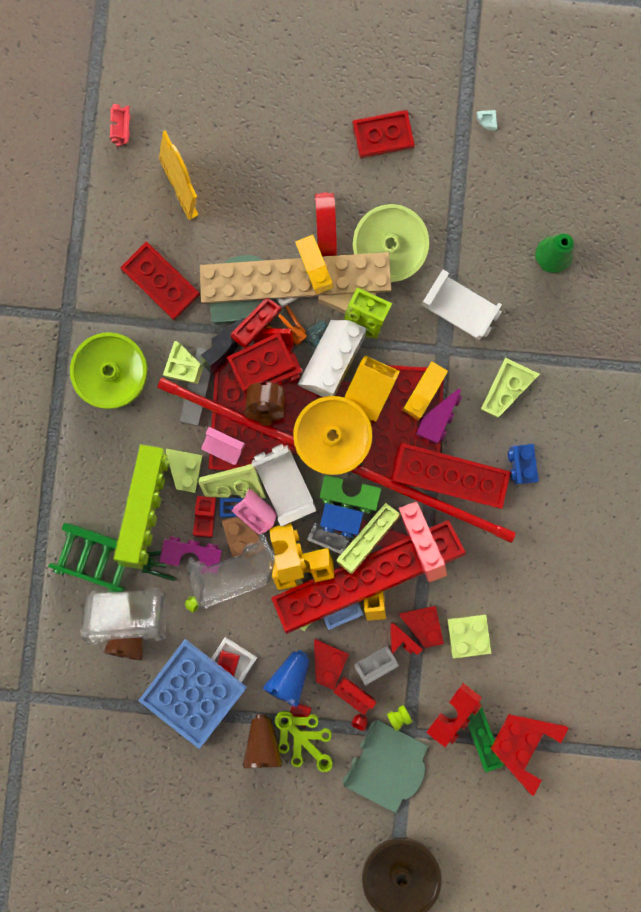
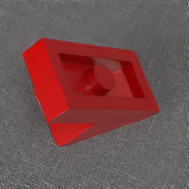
(398, 637)

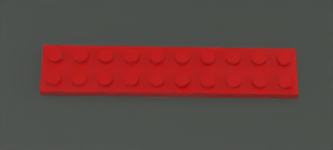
(374, 575)

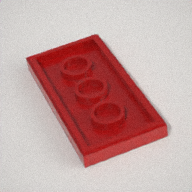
(160, 281)

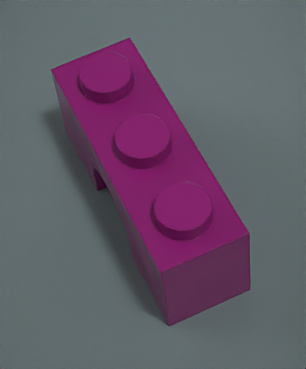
(174, 550)

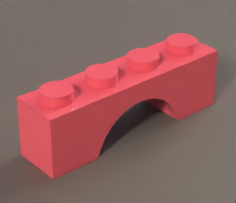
(423, 542)

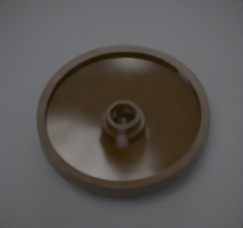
(401, 877)

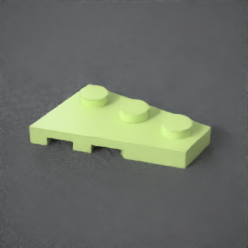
(507, 386)
(232, 482)

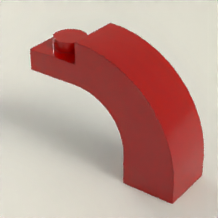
(326, 224)

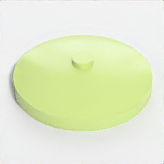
(395, 231)

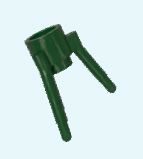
(147, 568)

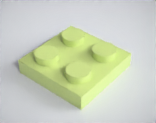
(469, 636)

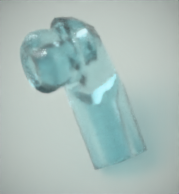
(313, 332)

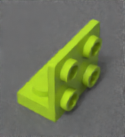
(367, 312)

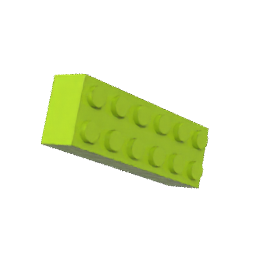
(141, 507)

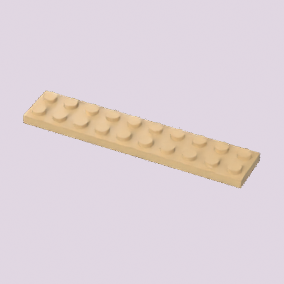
(290, 279)

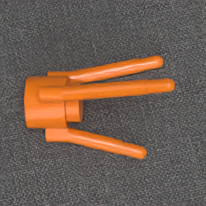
(297, 332)

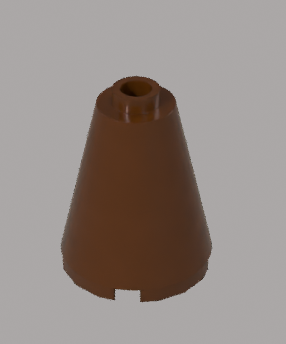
(125, 647)
(262, 745)

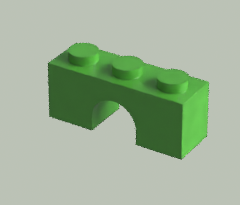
(366, 499)

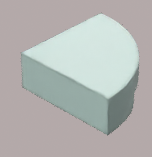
(487, 119)

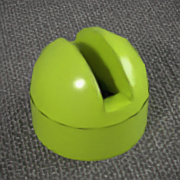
(191, 604)

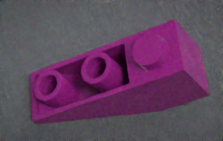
(434, 422)

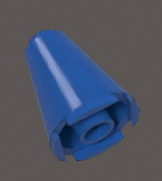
(289, 679)

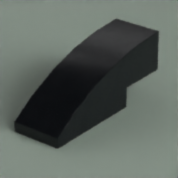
(221, 348)

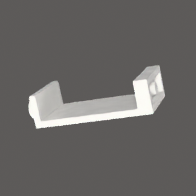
(461, 306)
(284, 484)

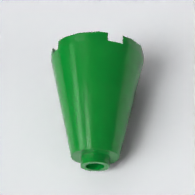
(555, 253)

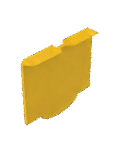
(178, 176)

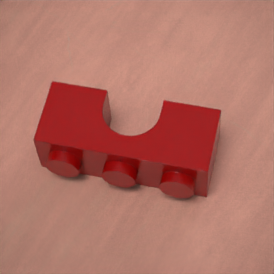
(445, 729)

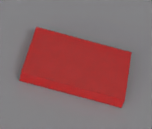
(383, 134)
(261, 361)

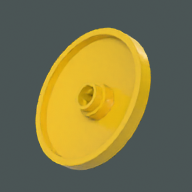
(332, 435)

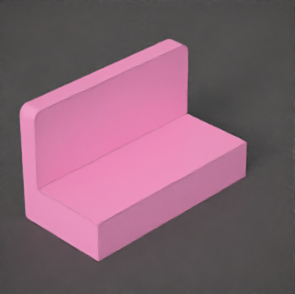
(222, 446)
(255, 512)

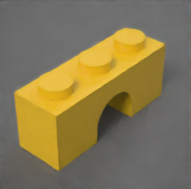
(316, 562)
(289, 563)

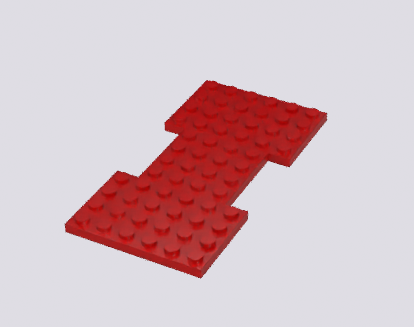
(388, 431)

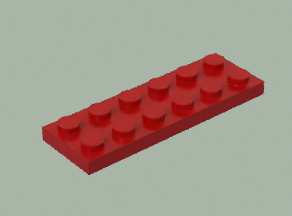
(450, 476)

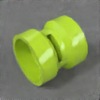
(400, 717)

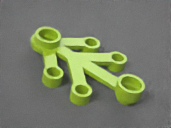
(302, 737)

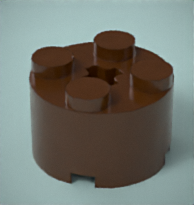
(265, 403)

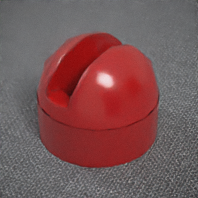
(359, 722)

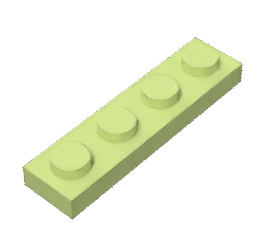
(368, 538)

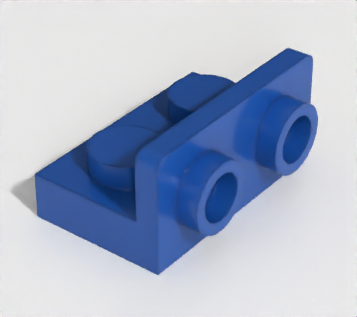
(523, 464)

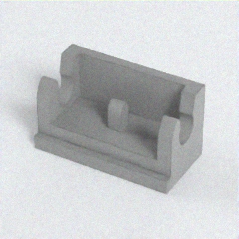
(332, 541)
(376, 665)

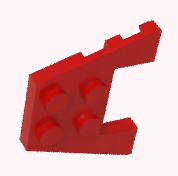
(518, 742)

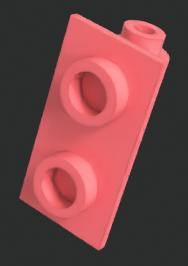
(120, 132)

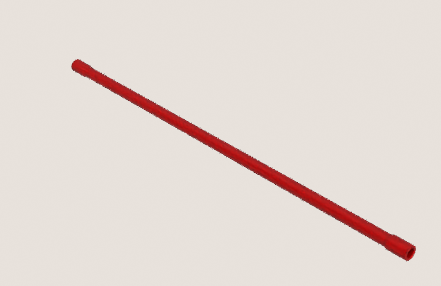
(498, 531)

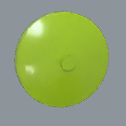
(108, 370)

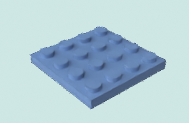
(192, 693)

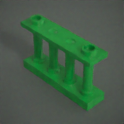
(91, 538)

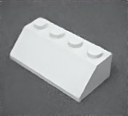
(332, 357)

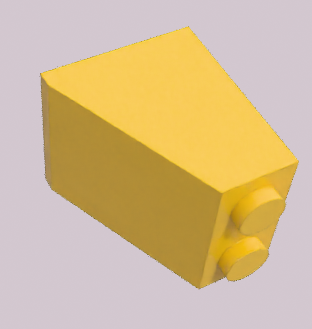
(371, 386)

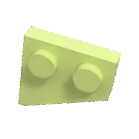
(183, 365)
(184, 469)

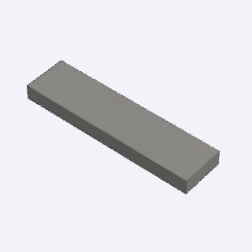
(192, 412)

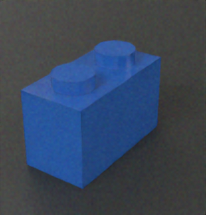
(341, 519)

